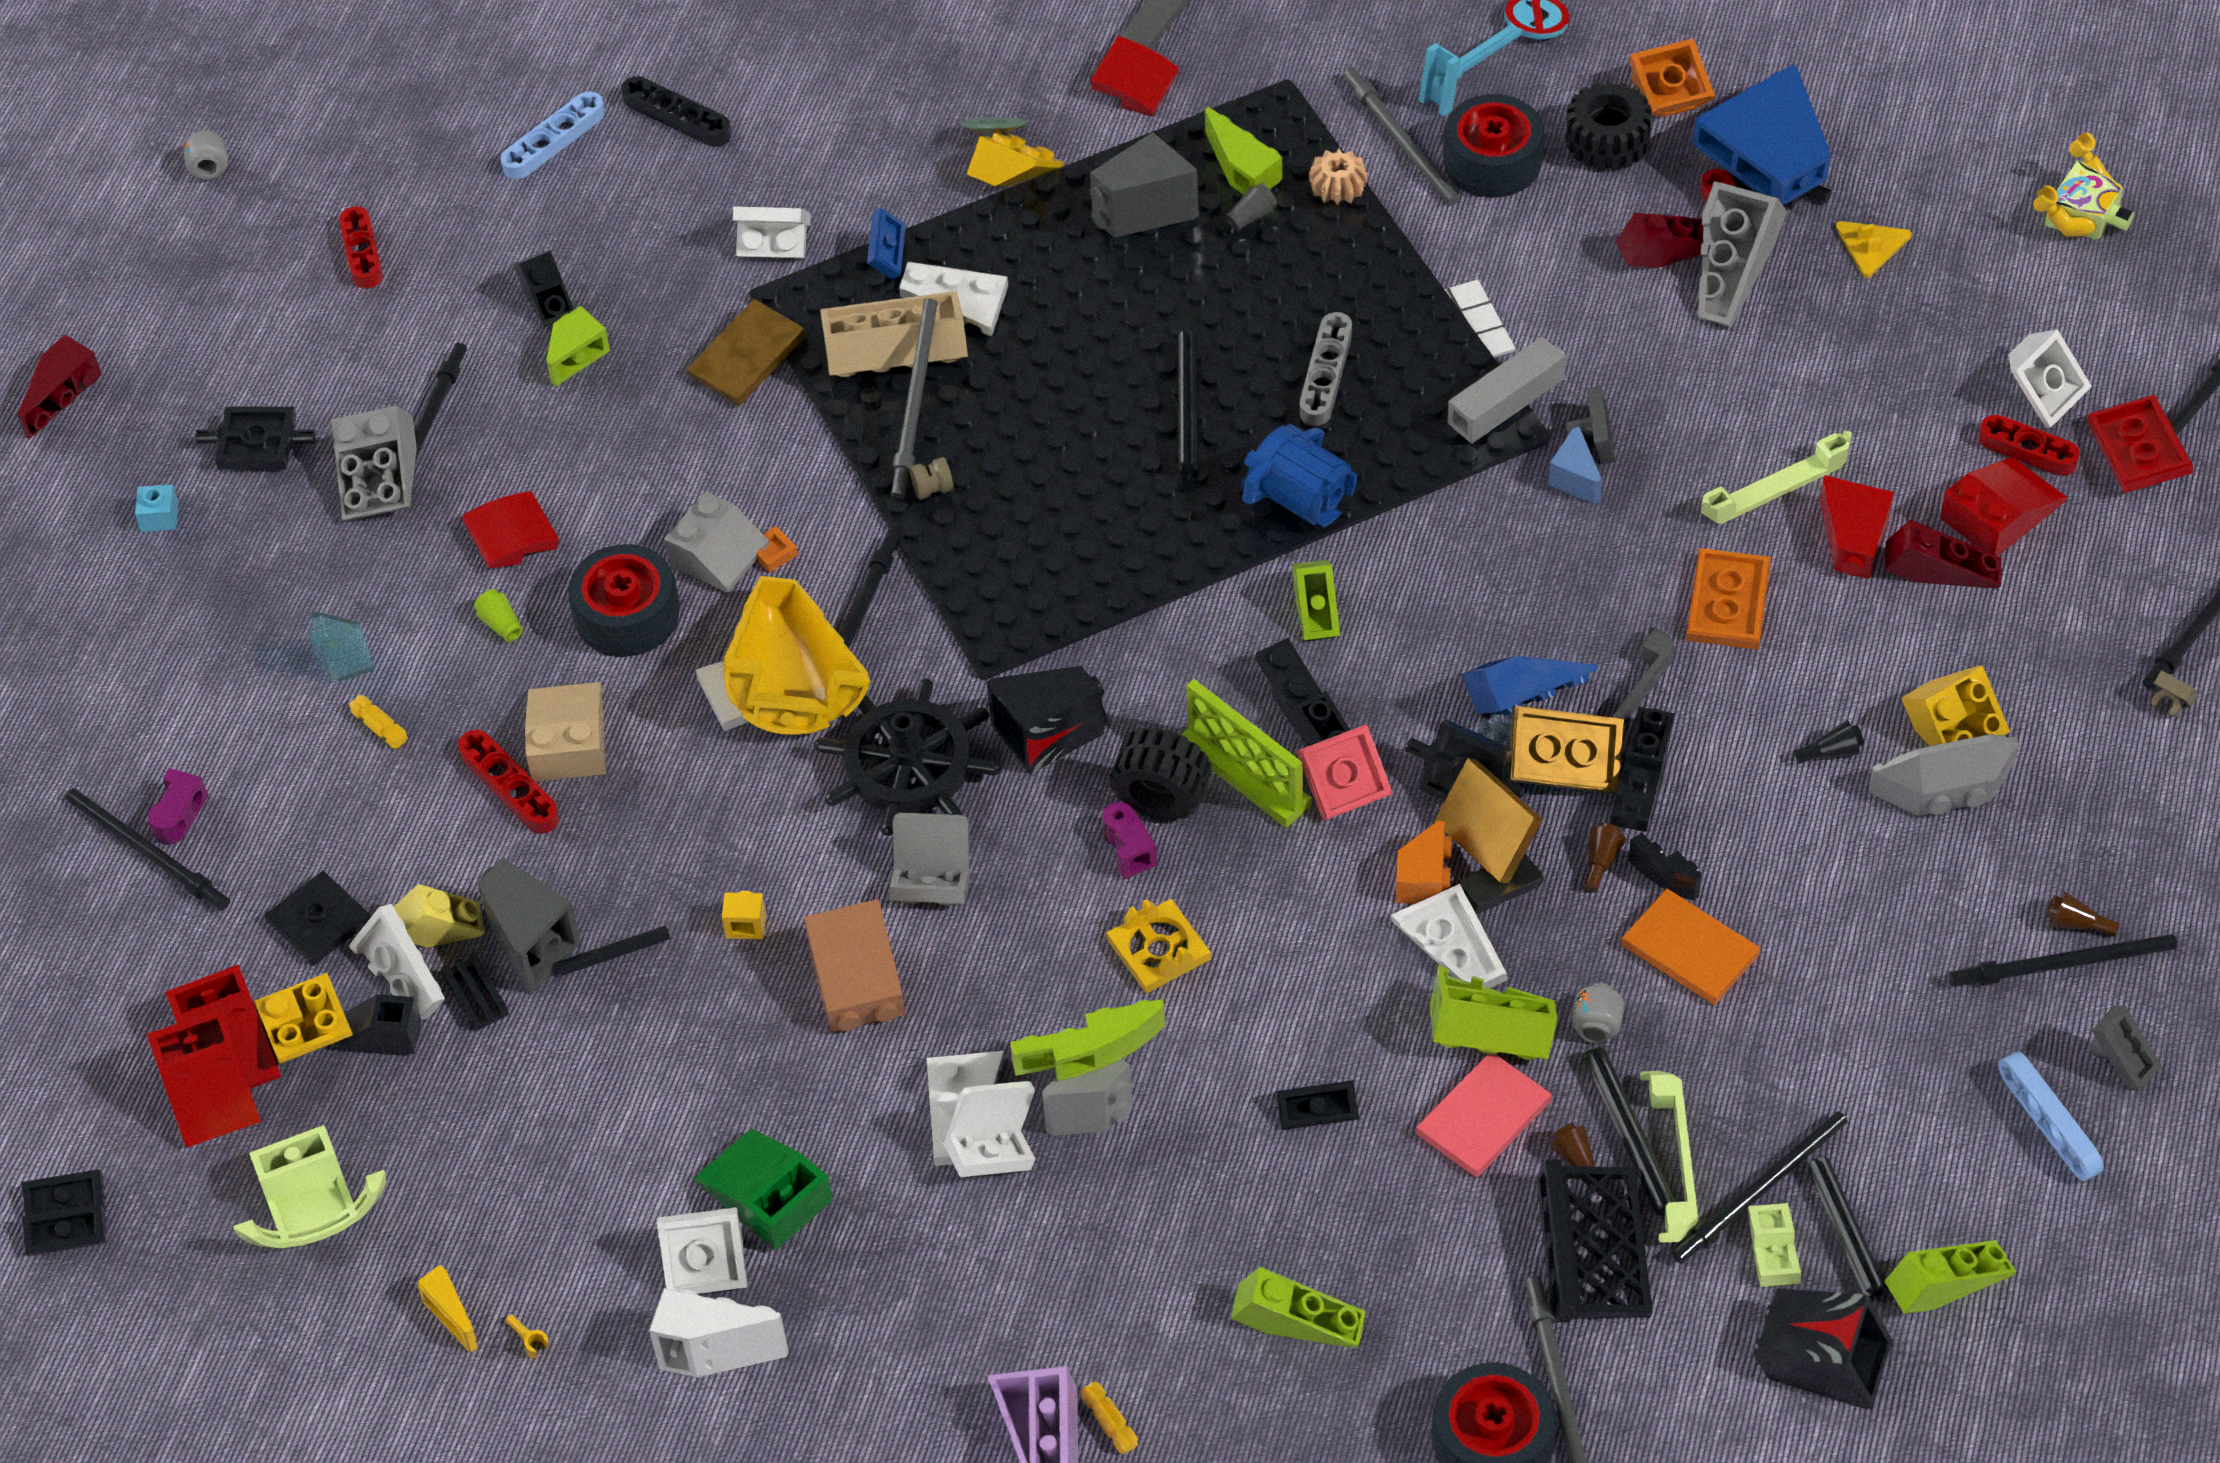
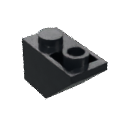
(544, 287)
(384, 1025)

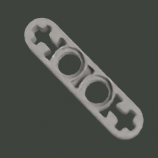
(1325, 368)

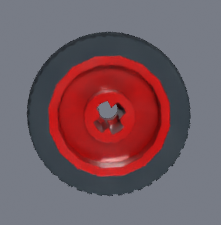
(1493, 145)
(624, 600)
(1493, 1417)

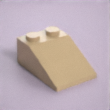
(565, 732)

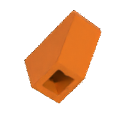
(1421, 865)

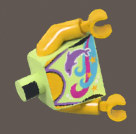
(2086, 198)

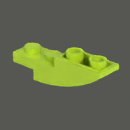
(1105, 1040)

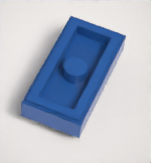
(886, 243)

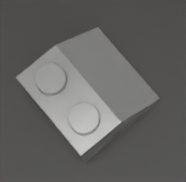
(714, 542)
(1088, 1101)

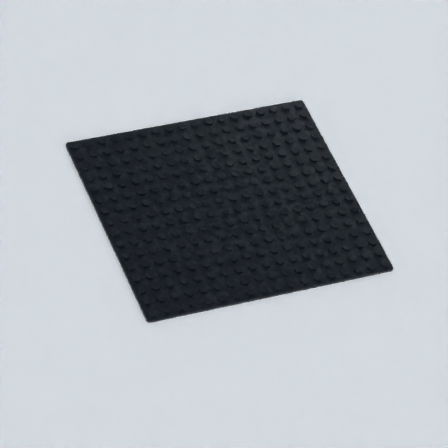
(1070, 411)

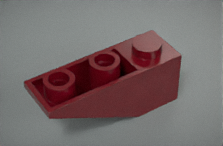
(1660, 239)
(57, 380)
(1937, 558)

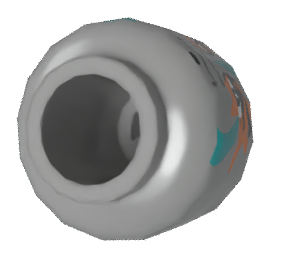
(205, 155)
(1598, 1013)

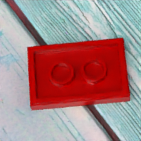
(2139, 443)

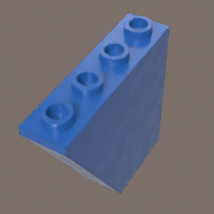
(1768, 137)

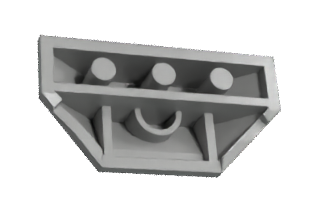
(1945, 774)

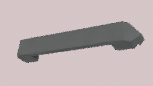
(1657, 652)

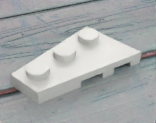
(978, 293)
(1452, 936)
(397, 959)
(946, 1080)

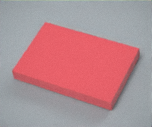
(1483, 1114)

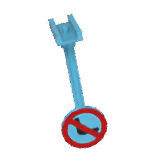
(1524, 17)

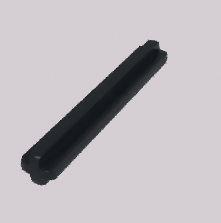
(1846, 1227)

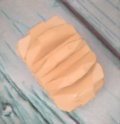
(1338, 176)

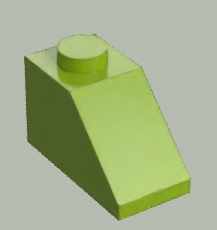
(575, 344)
(1316, 599)

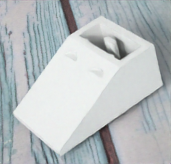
(713, 1335)

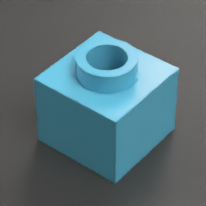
(156, 508)

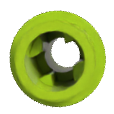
(498, 614)

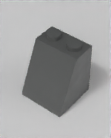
(1144, 189)
(528, 921)

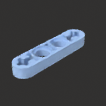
(582, 111)
(2051, 1116)

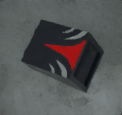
(1046, 713)
(1824, 1344)

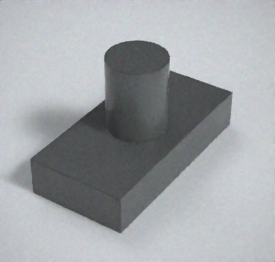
(1597, 425)
(2126, 1048)

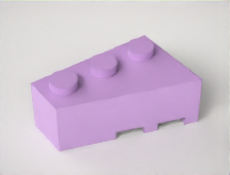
(1040, 1413)

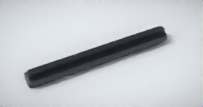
(1187, 402)
(1629, 1129)

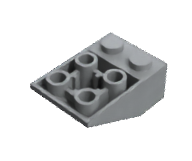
(374, 461)

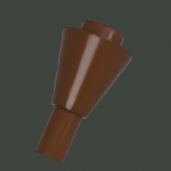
(1603, 848)
(2071, 913)
(1573, 1147)

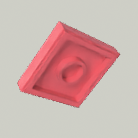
(1344, 772)

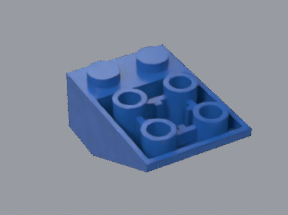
(1519, 679)

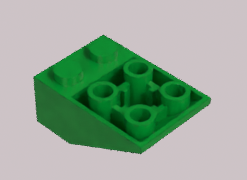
(768, 1185)

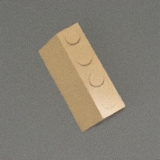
(887, 333)

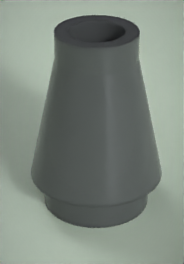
(1252, 206)

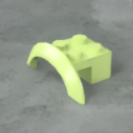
(306, 1192)

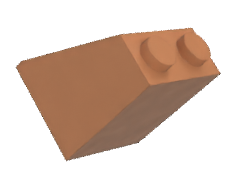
(854, 966)

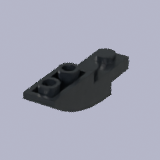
(1298, 695)
(1642, 769)

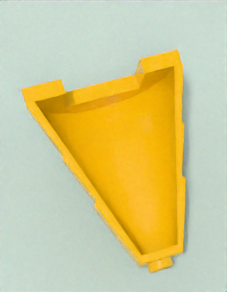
(789, 663)

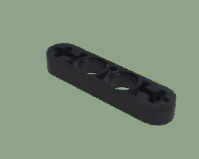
(680, 106)

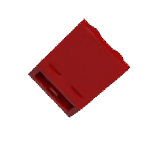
(229, 991)
(203, 1078)

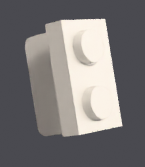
(987, 1129)

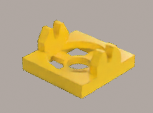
(1169, 966)

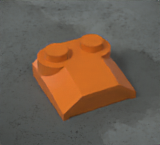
(1672, 78)

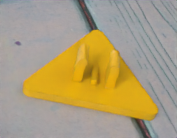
(1871, 244)

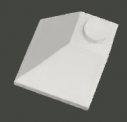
(2048, 375)

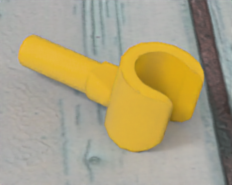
(528, 1336)

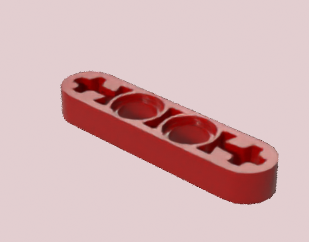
(509, 780)

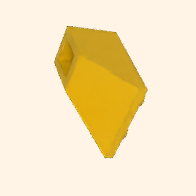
(1008, 161)
(1955, 708)
(303, 1018)

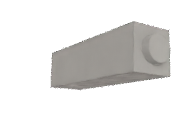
(1506, 389)

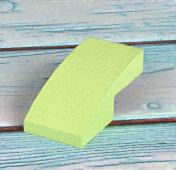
(1774, 1245)

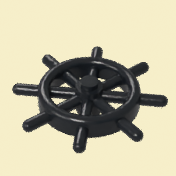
(907, 755)

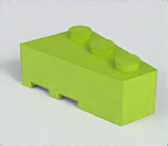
(1491, 1019)

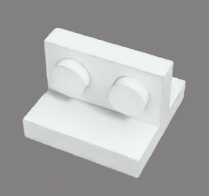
(771, 232)
(703, 1251)

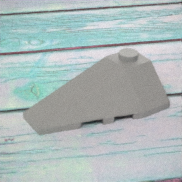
(1735, 246)

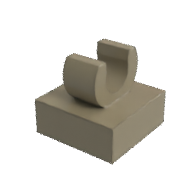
(2175, 690)

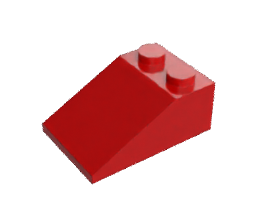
(1999, 504)

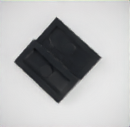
(64, 1212)

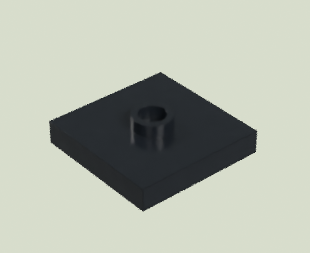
(318, 918)

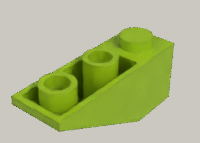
(1241, 155)
(1946, 1274)
(1295, 1311)

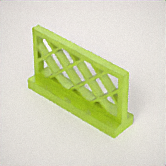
(1246, 756)

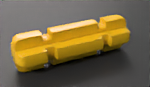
(378, 721)
(1109, 1417)

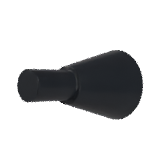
(1838, 742)

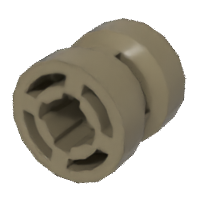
(931, 478)

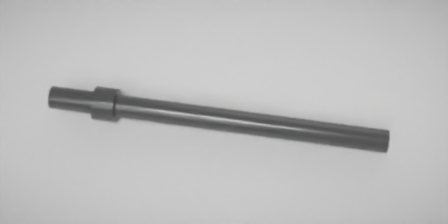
(1368, 96)
(904, 457)
(1542, 1319)

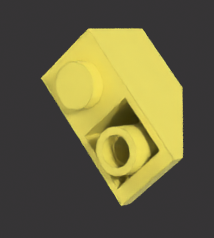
(439, 916)

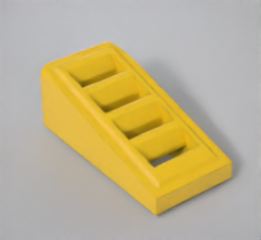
(443, 1301)

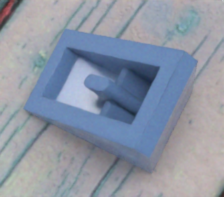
(1575, 470)

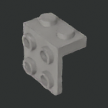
(930, 859)

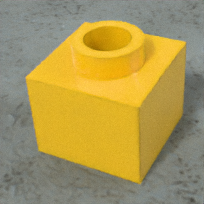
(743, 915)

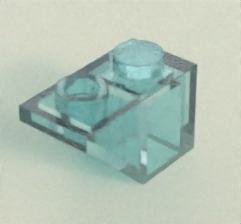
(341, 646)

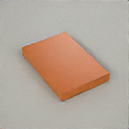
(1728, 598)
(1690, 946)

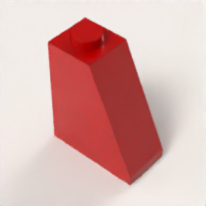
(1854, 523)

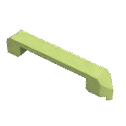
(1829, 456)
(1667, 1093)

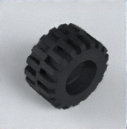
(1608, 126)
(1160, 774)

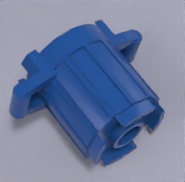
(1298, 475)

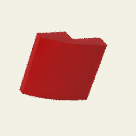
(1135, 76)
(510, 529)

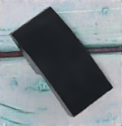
(1667, 872)

